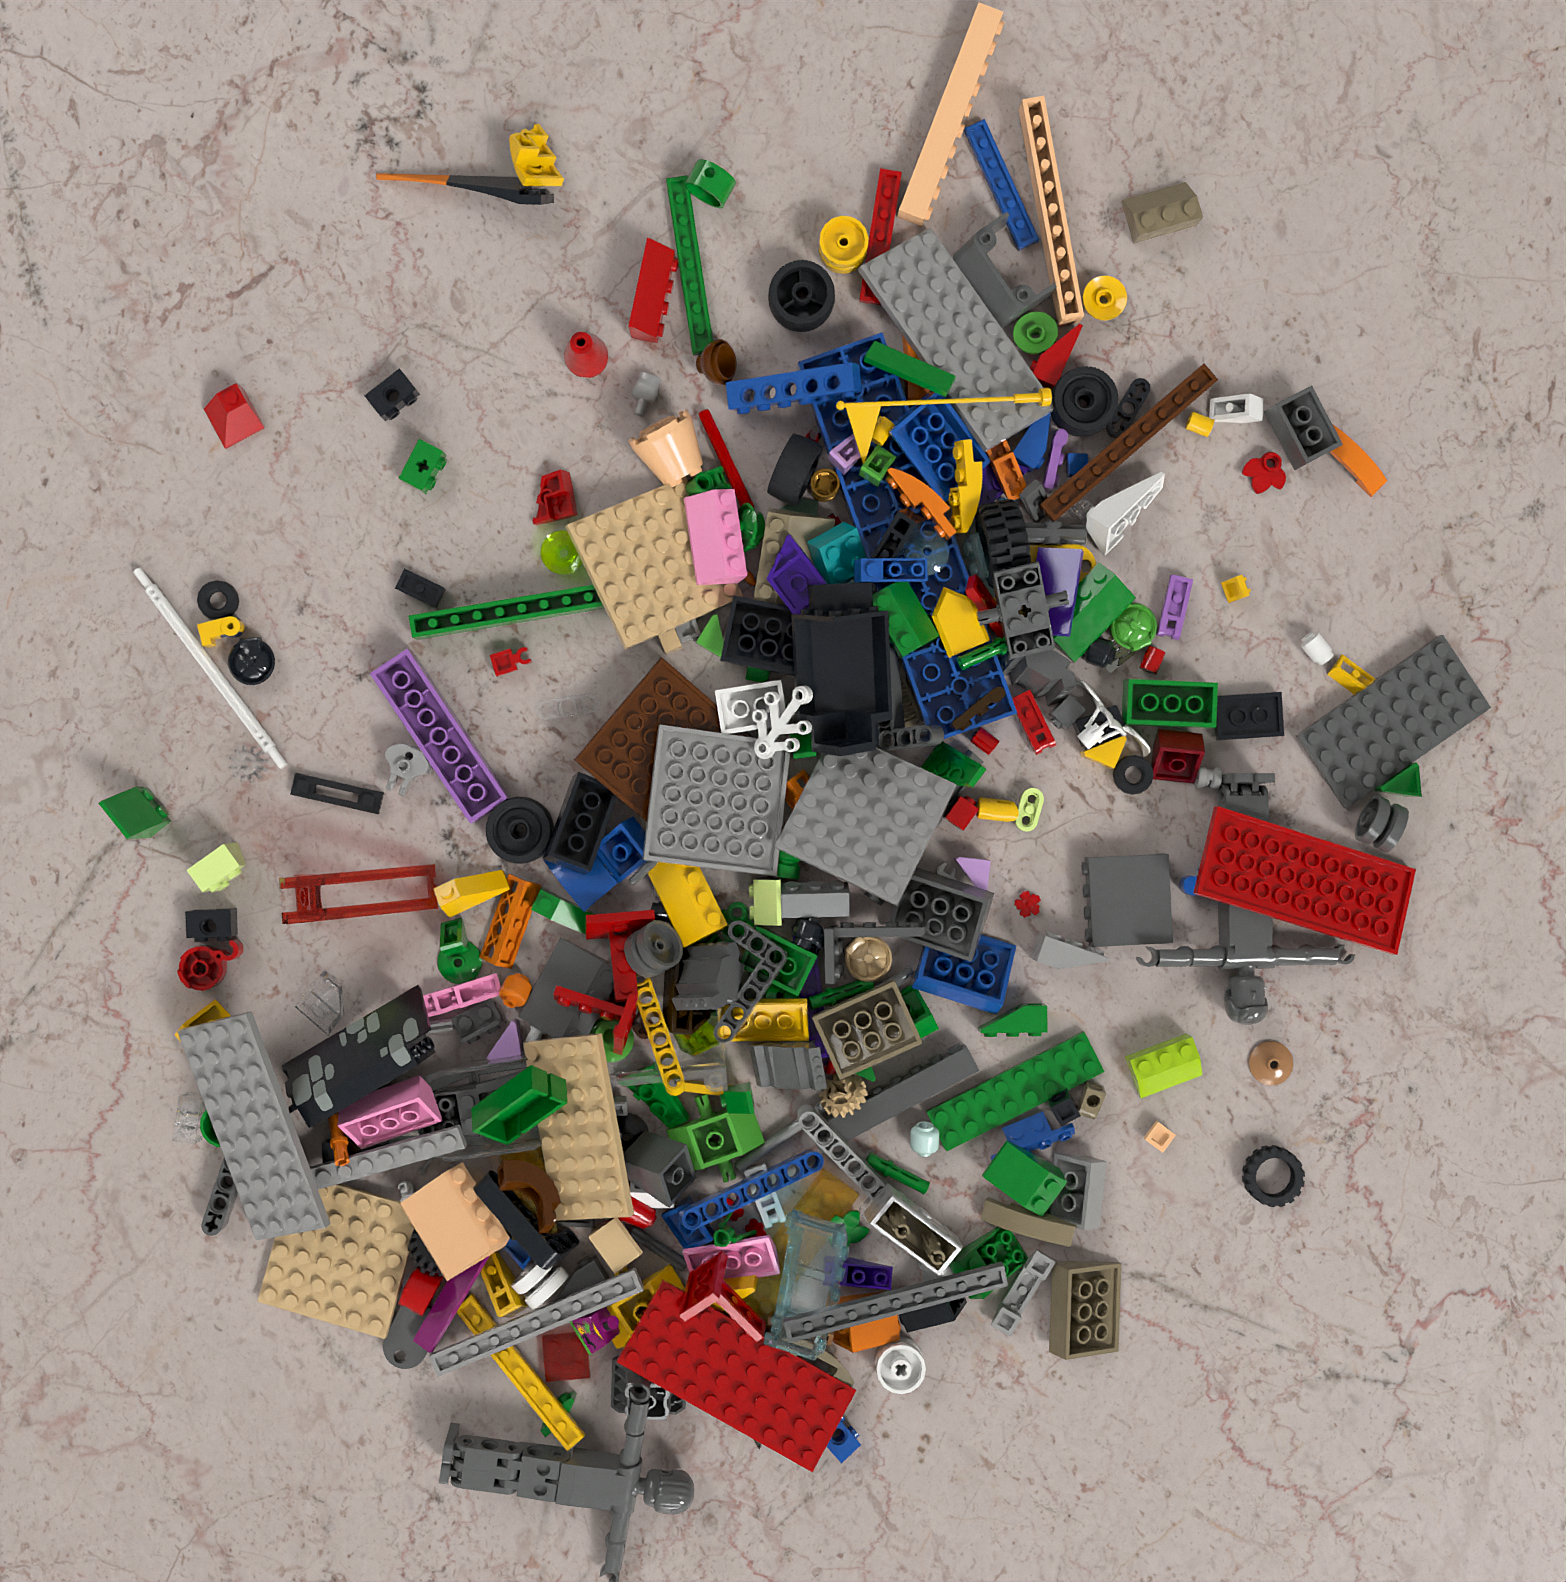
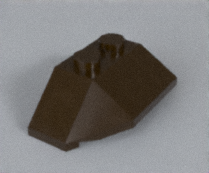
(680, 1021)

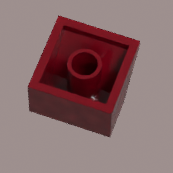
(1177, 755)

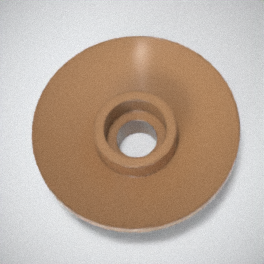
(1262, 1057)

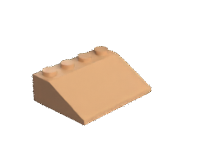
(454, 1222)

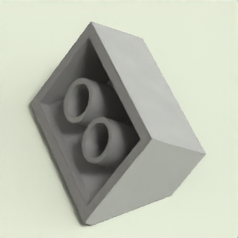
(1083, 1193)

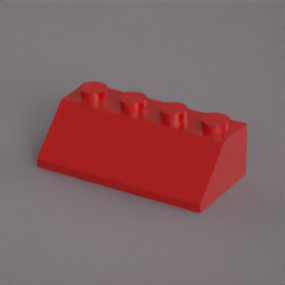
(652, 292)

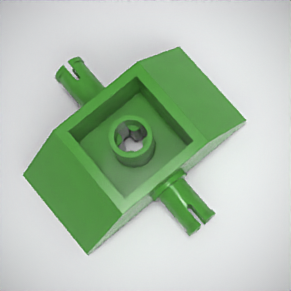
(737, 1136)

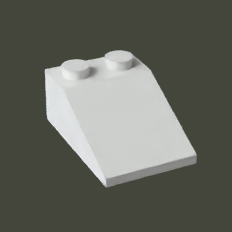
(738, 704)

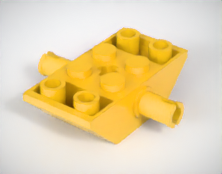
(628, 1309)

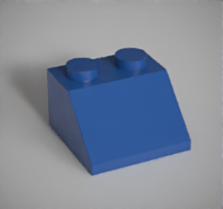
(623, 849)

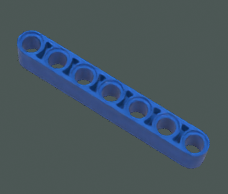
(740, 1189)

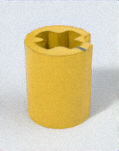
(1199, 424)
(882, 430)

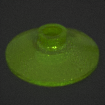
(551, 557)

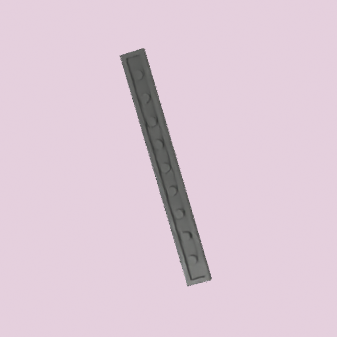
(895, 1302)

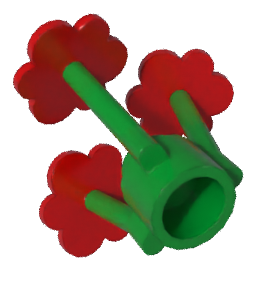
(726, 1234)

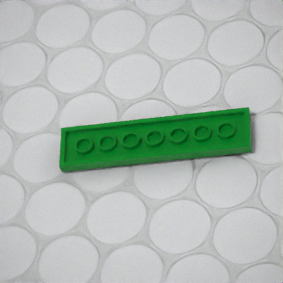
(1015, 1091)

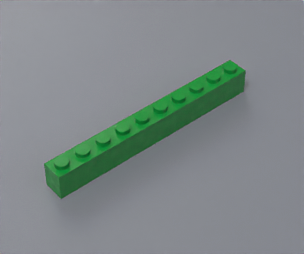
(504, 612)

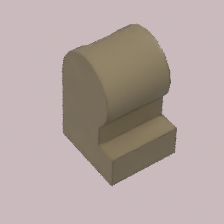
(1091, 1100)

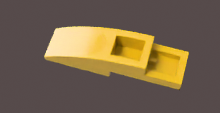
(966, 496)

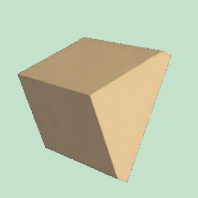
(614, 1244)

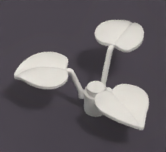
(1094, 733)

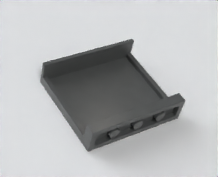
(1127, 900)

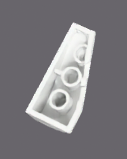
(1113, 514)

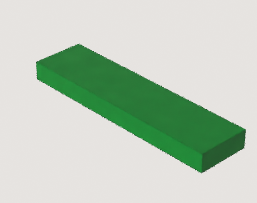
(910, 368)

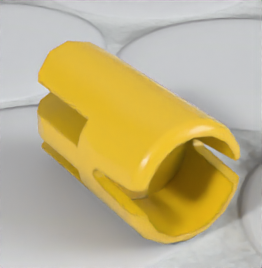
(997, 809)

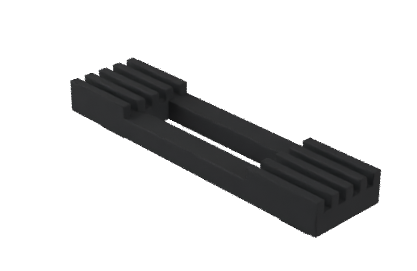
(305, 787)

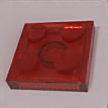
(565, 1357)

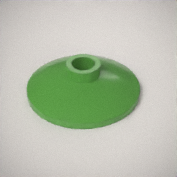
(1031, 324)

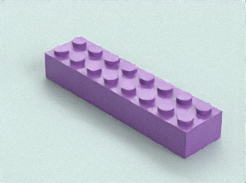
(440, 735)

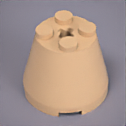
(670, 448)

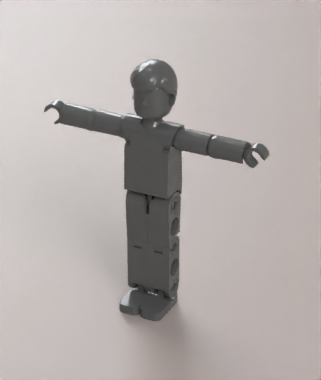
(1243, 934)
(585, 1480)

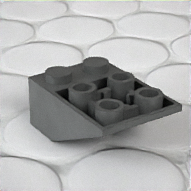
(455, 1108)

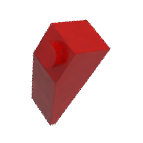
(1052, 362)

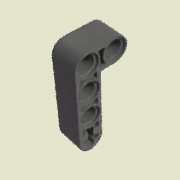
(229, 1194)

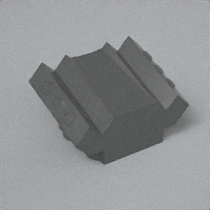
(1042, 673)
(709, 976)
(788, 1065)
(661, 1401)

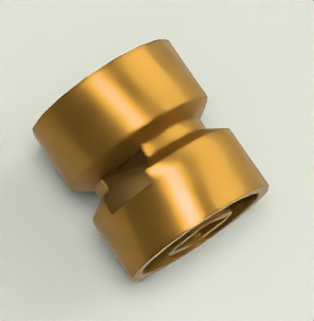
(824, 485)

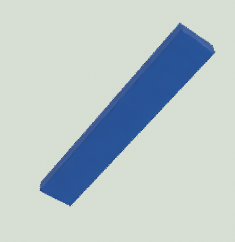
(1001, 184)

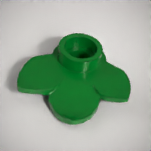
(729, 917)
(854, 1231)

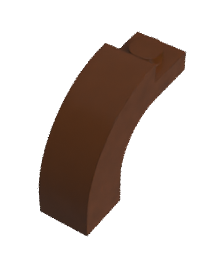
(536, 1184)

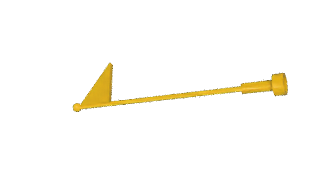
(865, 414)

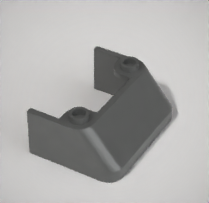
(981, 273)

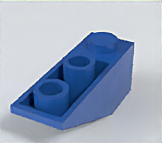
(890, 570)

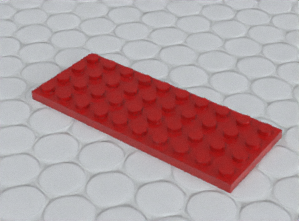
(1304, 880)
(736, 1379)

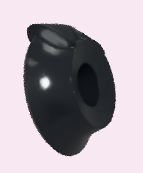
(251, 661)

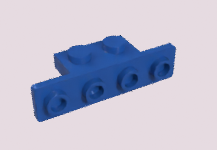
(1036, 1133)

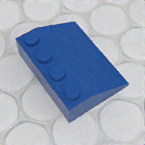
(928, 441)
(973, 983)

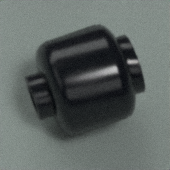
(1100, 653)

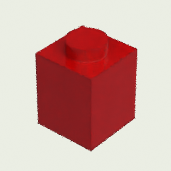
(962, 812)

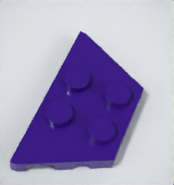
(793, 574)

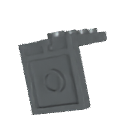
(833, 946)

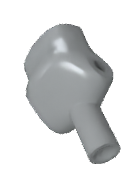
(645, 391)

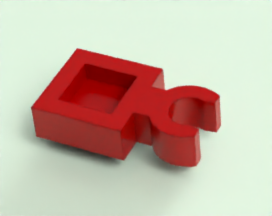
(506, 662)

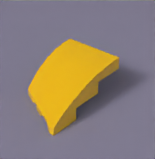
(533, 158)

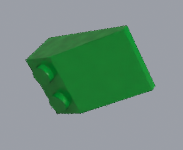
(136, 813)
(794, 971)
(1025, 1177)

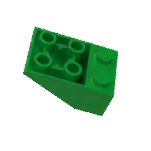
(991, 1248)

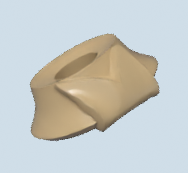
(868, 958)

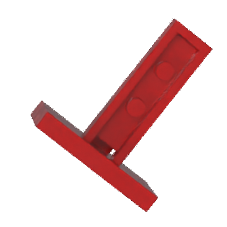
(618, 928)
(606, 1010)
(707, 1286)

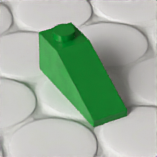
(561, 910)

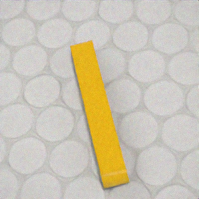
(658, 1030)

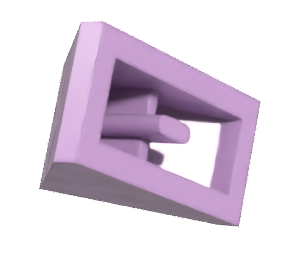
(845, 455)
(976, 870)
(509, 1044)

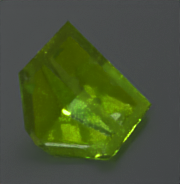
(699, 1042)

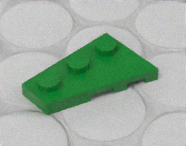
(953, 766)
(662, 1104)

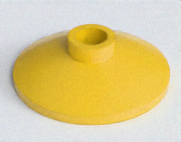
(1108, 288)

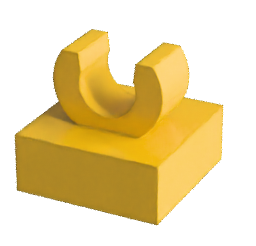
(1235, 588)

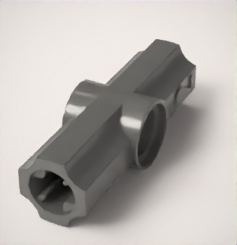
(1056, 533)

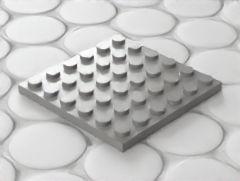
(715, 802)
(866, 820)

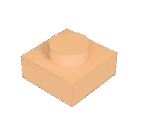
(1159, 1136)

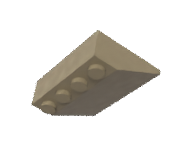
(779, 525)
(867, 1029)
(1084, 1308)

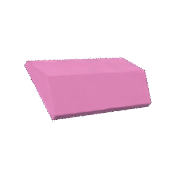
(745, 1257)

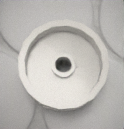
(541, 1281)
(902, 1377)

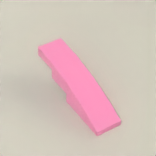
(462, 995)

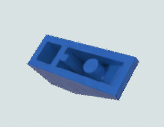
(1033, 444)

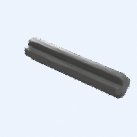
(658, 1248)

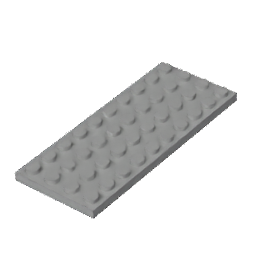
(956, 334)
(254, 1126)

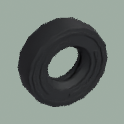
(208, 590)
(1146, 774)

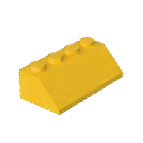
(687, 901)

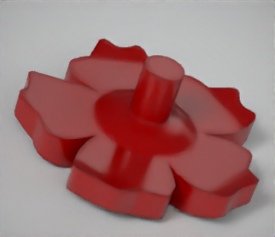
(1027, 904)

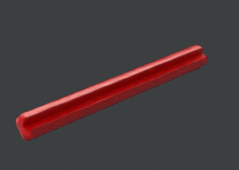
(724, 457)

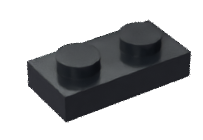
(420, 588)

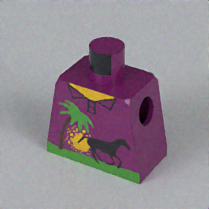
(596, 1329)

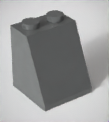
(659, 1167)

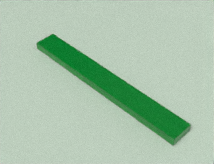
(689, 264)

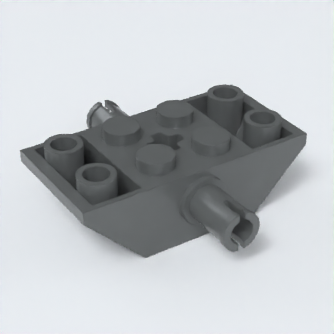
(1026, 629)

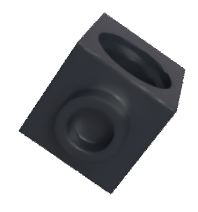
(1064, 1107)

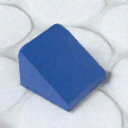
(1075, 462)

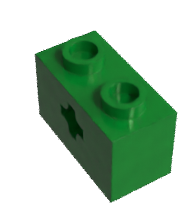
(424, 455)

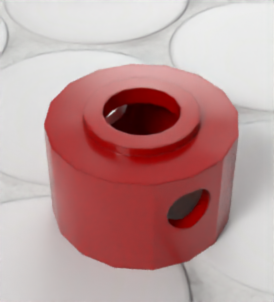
(419, 1291)

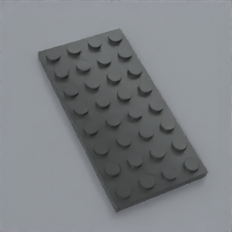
(1393, 721)

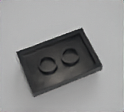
(1249, 716)

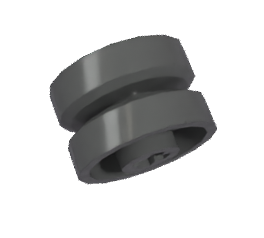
(1381, 823)
(653, 949)

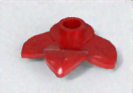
(1263, 475)

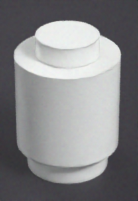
(1316, 648)

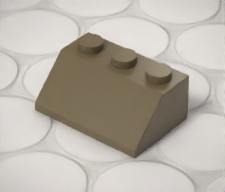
(1162, 212)

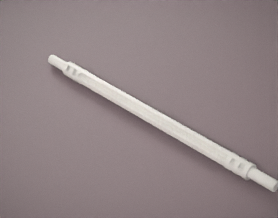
(210, 668)

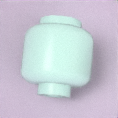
(924, 1138)

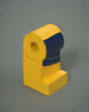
(218, 629)

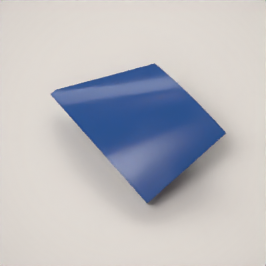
(584, 888)

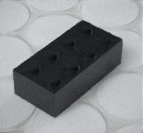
(580, 824)

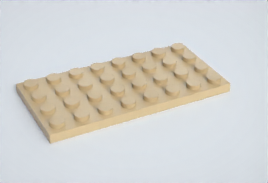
(583, 1136)

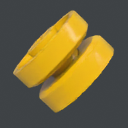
(854, 246)

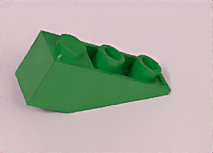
(1024, 1018)

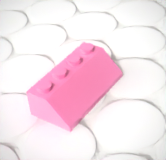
(715, 537)
(390, 1112)

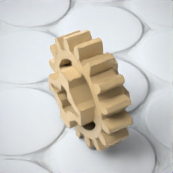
(843, 1095)

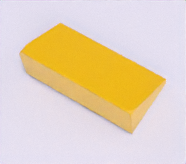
(1352, 682)

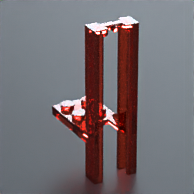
(309, 896)

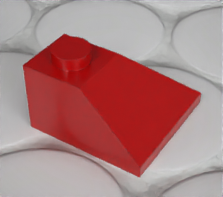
(233, 415)

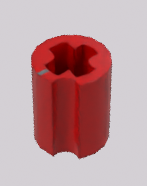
(1152, 660)
(984, 741)

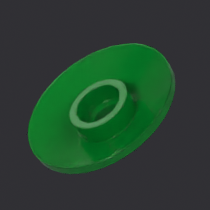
(468, 971)

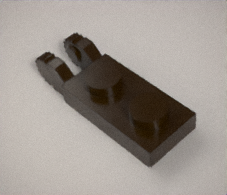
(979, 708)

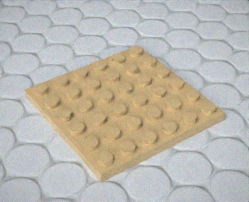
(645, 565)
(346, 1270)

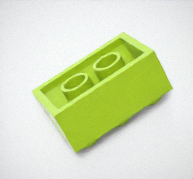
(1164, 1065)

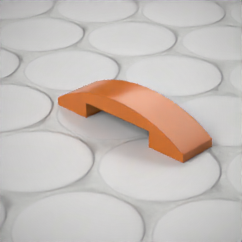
(1359, 464)

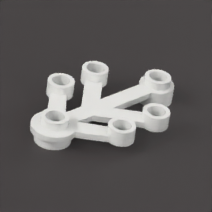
(779, 724)

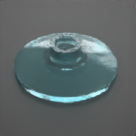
(938, 547)

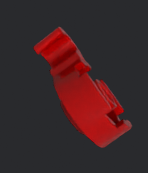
(215, 963)

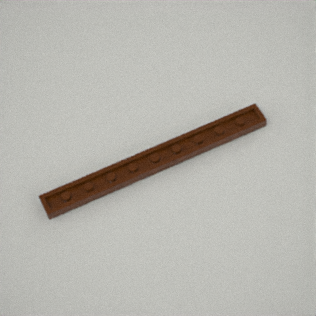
(1128, 443)

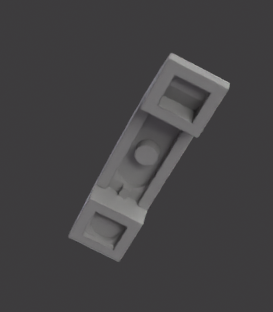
(1021, 1291)

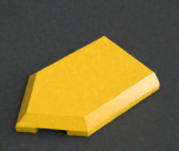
(958, 623)

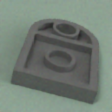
(401, 1338)

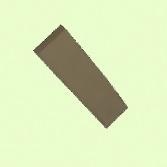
(1027, 1223)

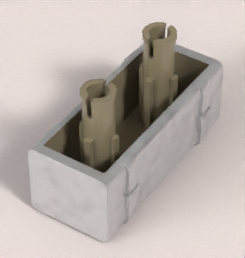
(913, 1229)

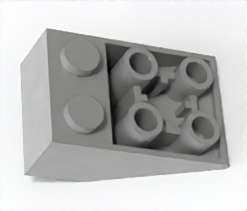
(1060, 954)

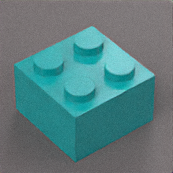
(836, 551)

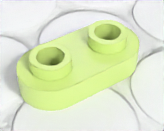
(1031, 810)

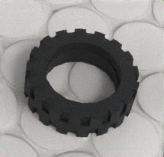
(1296, 1178)

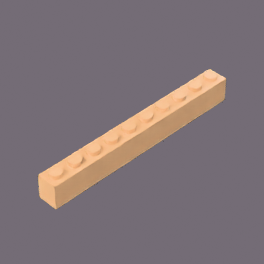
(950, 114)
(1050, 210)

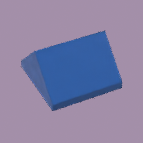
(687, 1237)

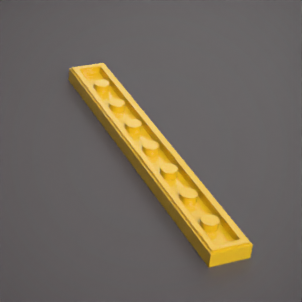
(524, 1378)

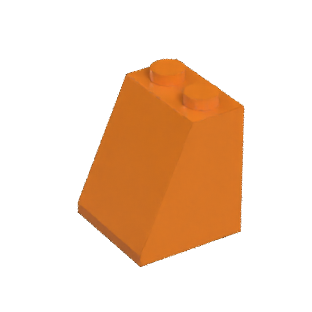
(867, 1334)

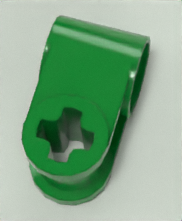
(708, 480)

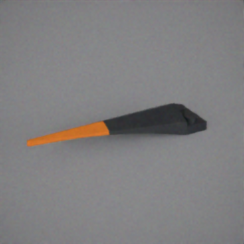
(502, 187)

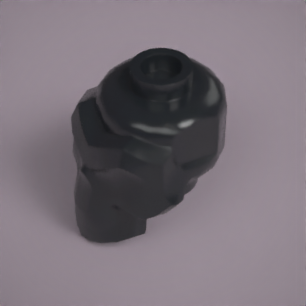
(809, 934)

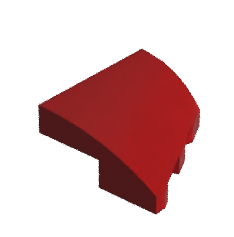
(555, 498)

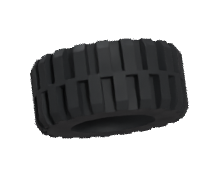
(1002, 536)

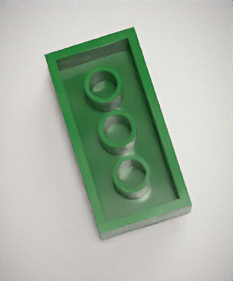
(1169, 703)

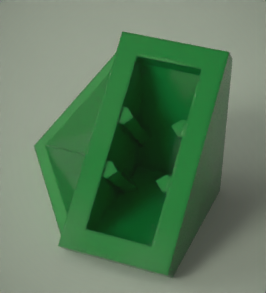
(1404, 783)

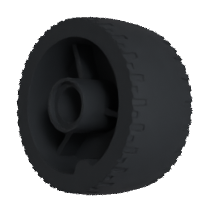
(799, 313)
(1093, 387)
(794, 469)
(502, 830)

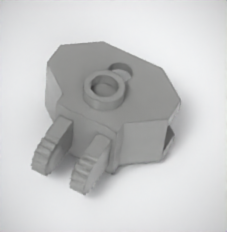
(404, 767)

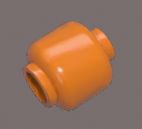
(515, 990)

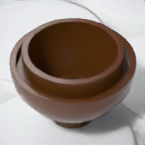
(717, 362)

